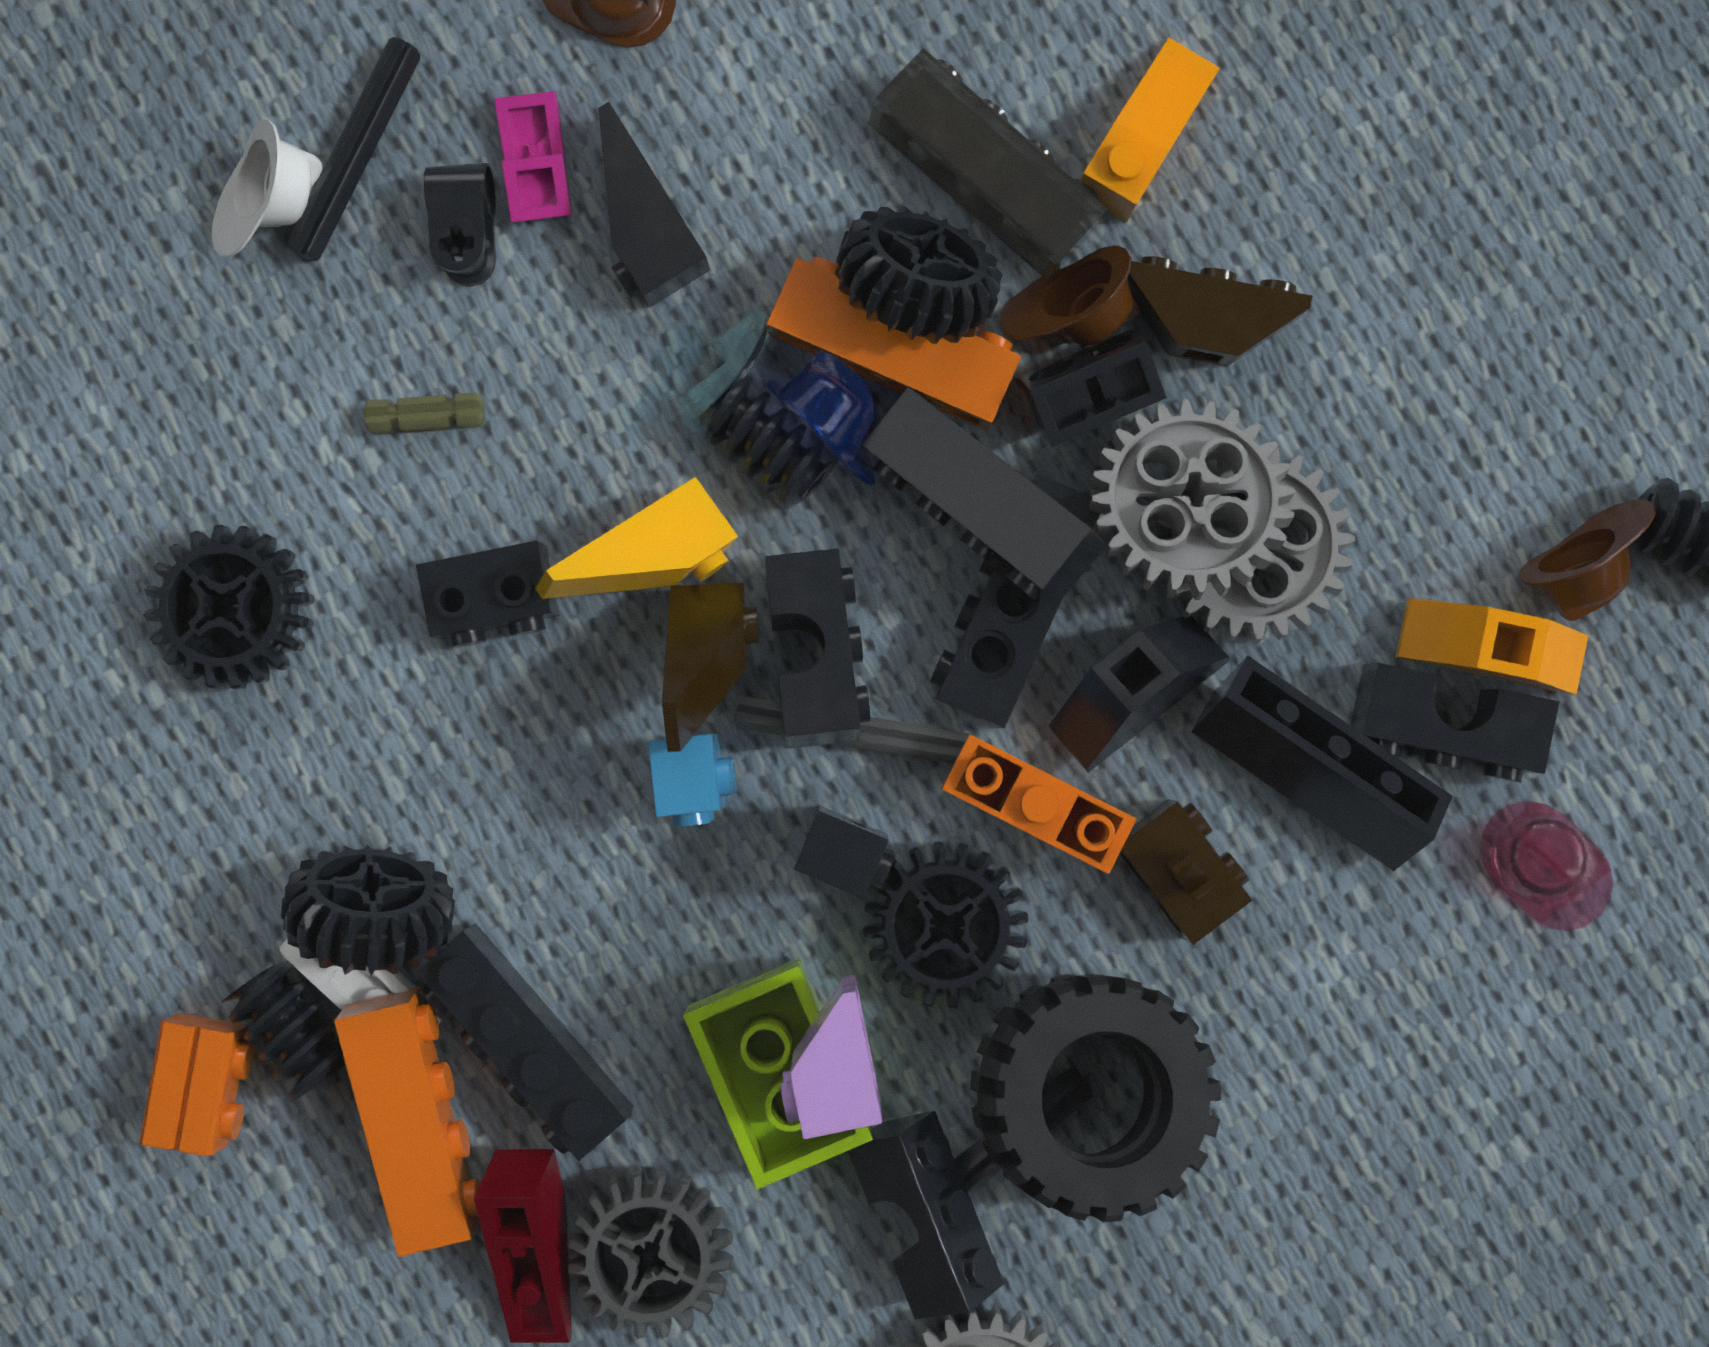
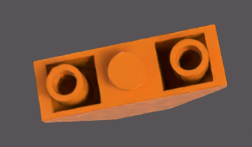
(1039, 803)

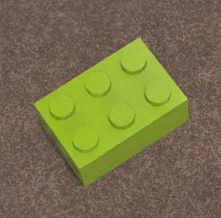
(745, 1046)

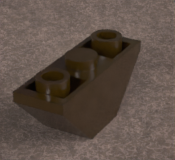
(1211, 313)

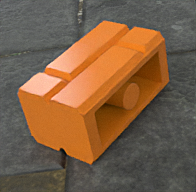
(196, 1085)

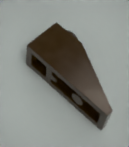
(703, 654)

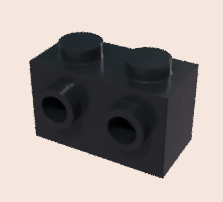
(486, 593)

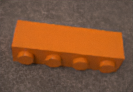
(955, 378)
(409, 1120)

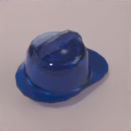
(834, 405)

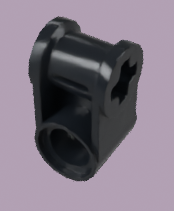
(462, 211)

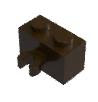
(1184, 871)

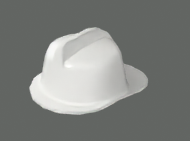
(264, 189)

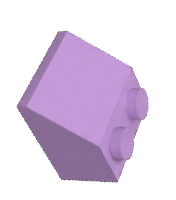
(833, 1070)

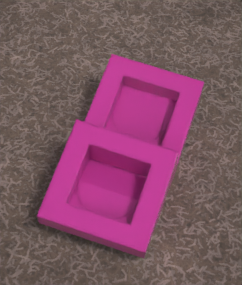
(533, 156)

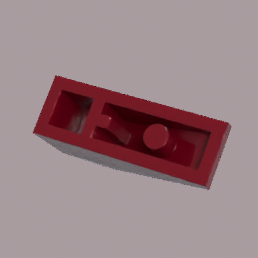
(526, 1243)

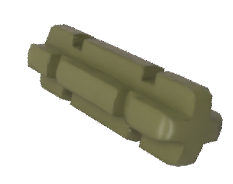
(424, 413)

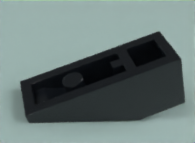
(645, 227)

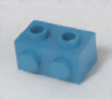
(691, 781)

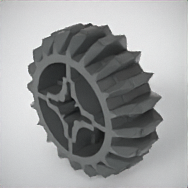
(628, 1301)

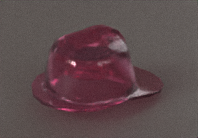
(1546, 865)

